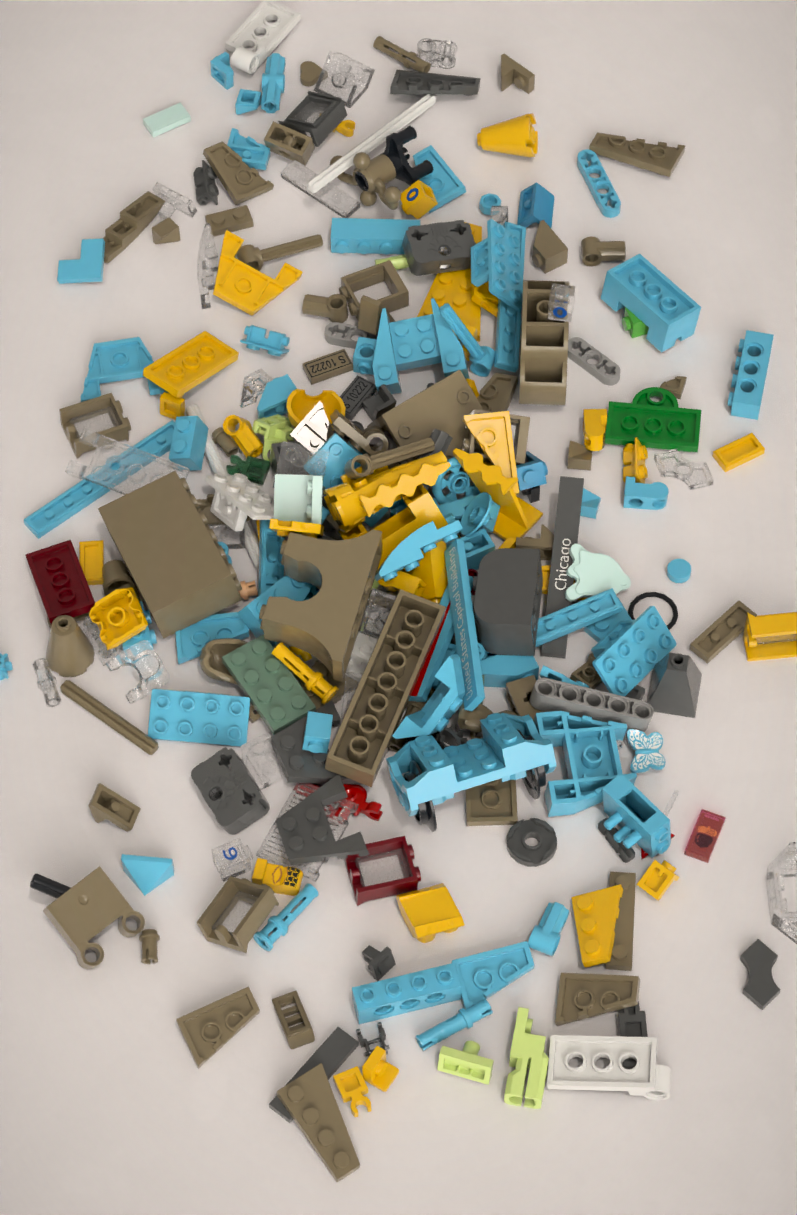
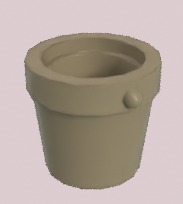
(115, 575)

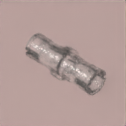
(47, 682)

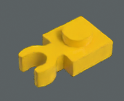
(352, 1087)

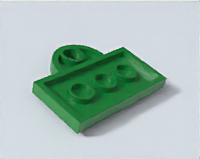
(653, 423)

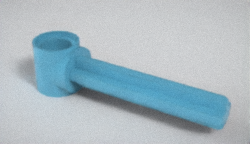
(480, 356)

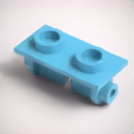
(274, 343)

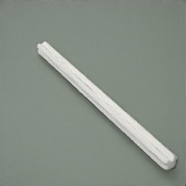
(371, 142)
(217, 466)

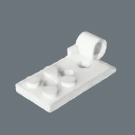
(644, 1079)

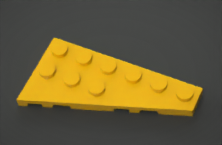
(455, 290)

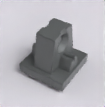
(378, 961)

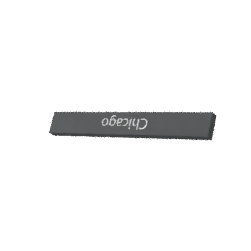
(565, 536)

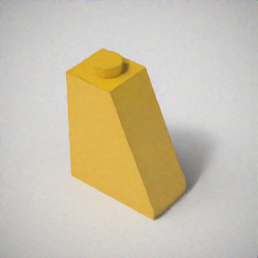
(433, 573)

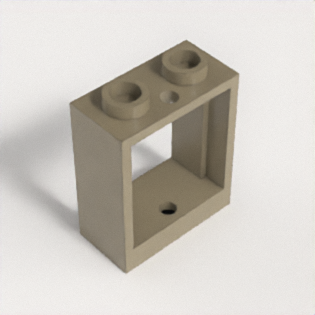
(371, 276)
(520, 439)

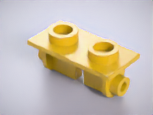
(636, 457)

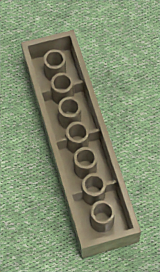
(385, 688)

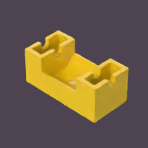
(419, 512)

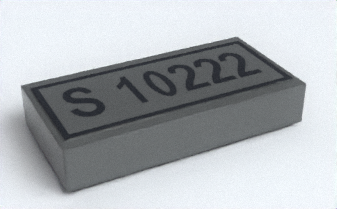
(355, 394)

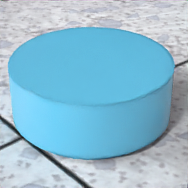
(679, 570)

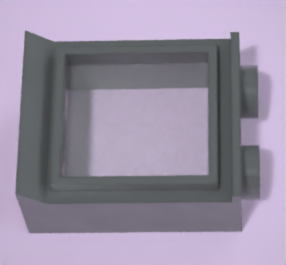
(317, 115)

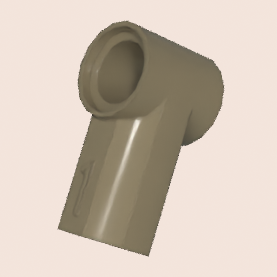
(596, 251)
(332, 307)

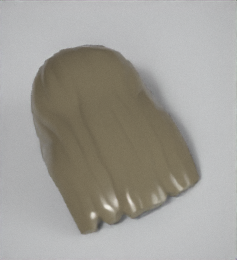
(212, 655)

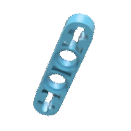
(598, 183)

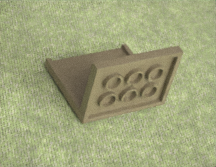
(434, 408)

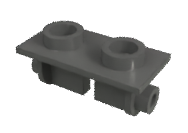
(205, 179)

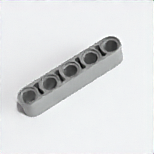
(602, 706)

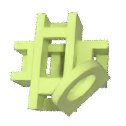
(275, 429)

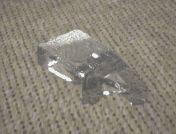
(253, 386)

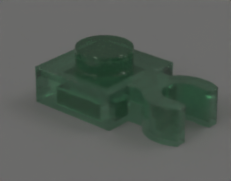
(253, 468)

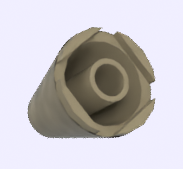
(68, 648)

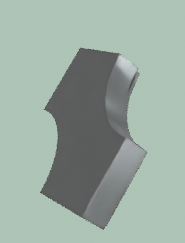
(759, 963)

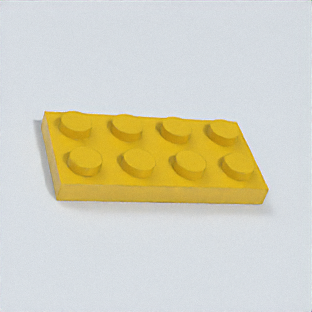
(190, 364)

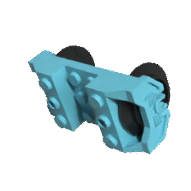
(506, 752)

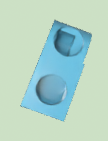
(644, 496)

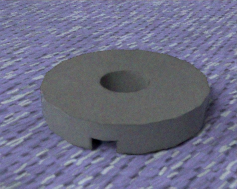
(531, 855)

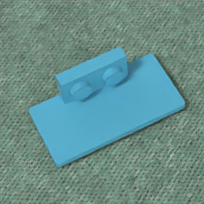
(498, 262)
(338, 455)
(632, 651)
(199, 717)

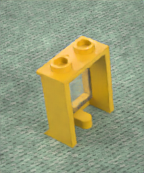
(770, 636)

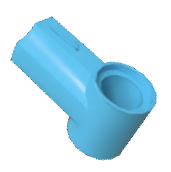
(547, 934)

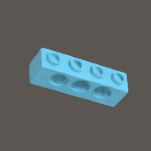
(751, 374)
(406, 993)

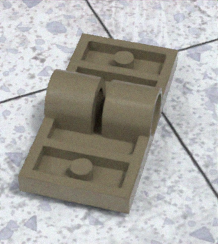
(359, 438)

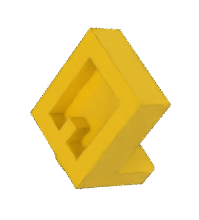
(658, 879)
(378, 1071)

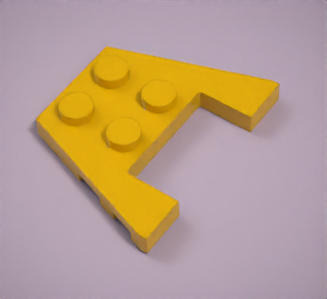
(244, 285)

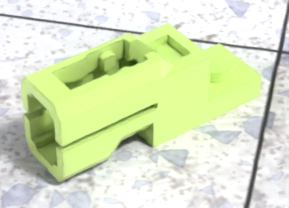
(526, 1053)

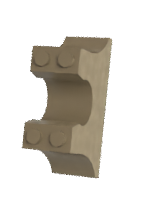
(332, 618)

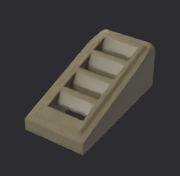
(301, 1033)

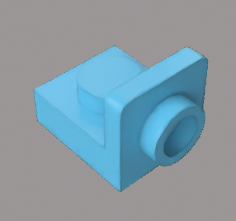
(222, 71)

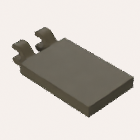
(492, 803)

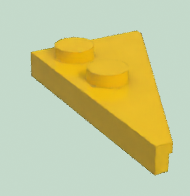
(495, 439)

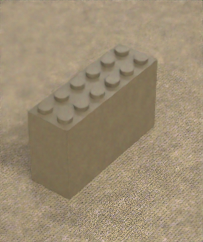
(171, 553)

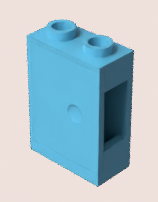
(636, 817)

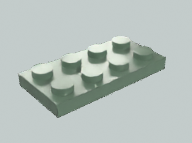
(268, 684)

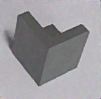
(379, 403)

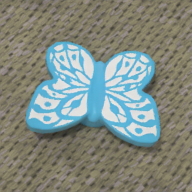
(646, 751)

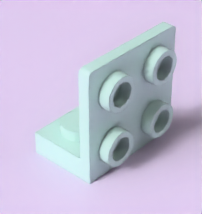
(298, 498)

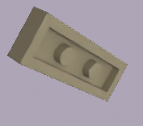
(721, 632)

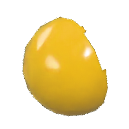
(300, 404)

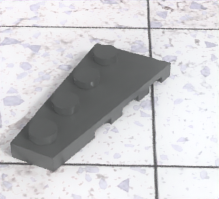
(430, 83)

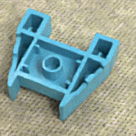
(415, 344)
(589, 758)

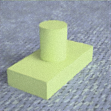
(466, 1063)

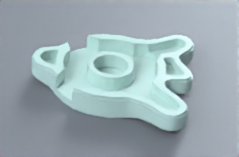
(593, 574)

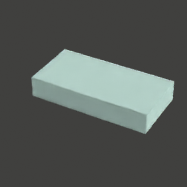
(166, 119)

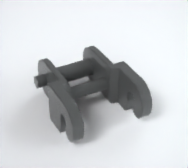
(364, 1043)

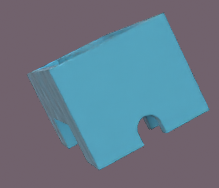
(652, 300)

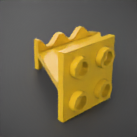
(515, 514)

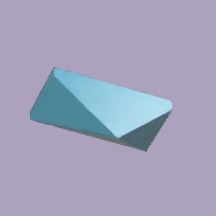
(147, 871)

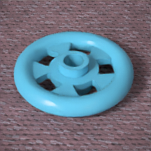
(459, 488)

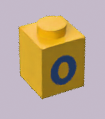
(418, 199)

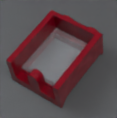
(384, 871)

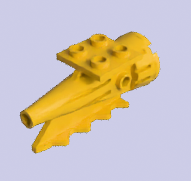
(369, 494)

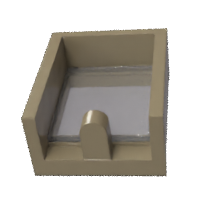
(97, 414)
(237, 913)

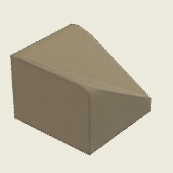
(166, 232)
(579, 457)

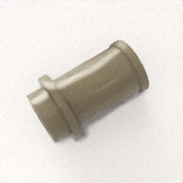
(225, 442)
(149, 946)

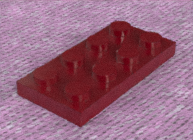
(60, 581)

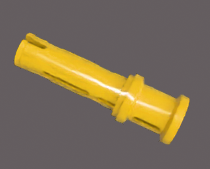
(312, 680)

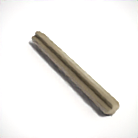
(109, 717)

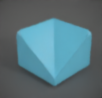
(247, 101)
(590, 504)

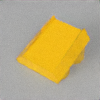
(118, 617)
(429, 912)

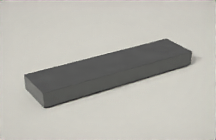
(331, 1055)

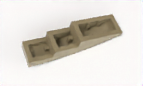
(131, 224)

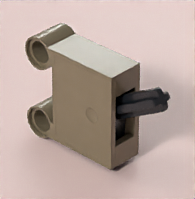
(87, 910)

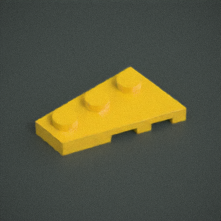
(595, 923)

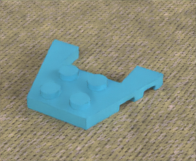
(117, 362)

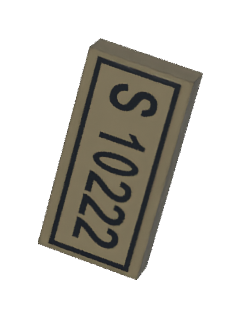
(328, 366)

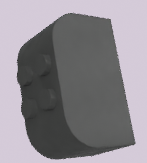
(508, 601)

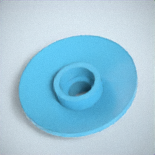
(476, 514)

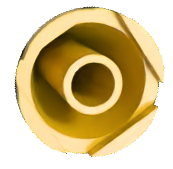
(511, 136)

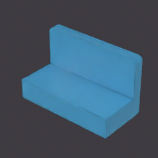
(535, 205)

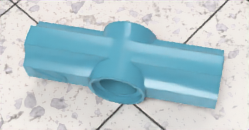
(273, 83)

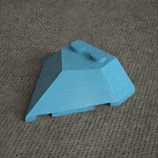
(441, 704)

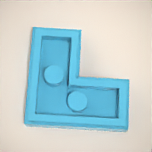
(88, 267)

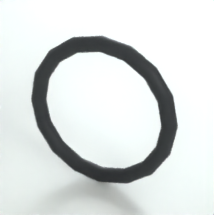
(658, 595)

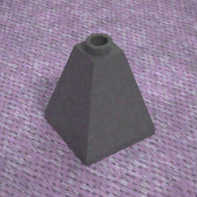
(675, 686)

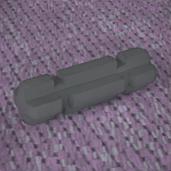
(625, 854)

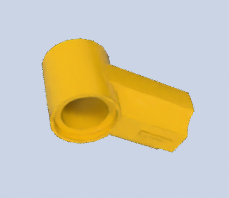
(244, 436)

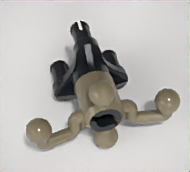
(389, 165)

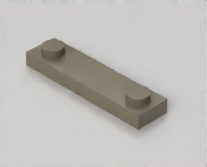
(623, 942)

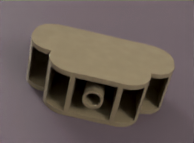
(542, 348)

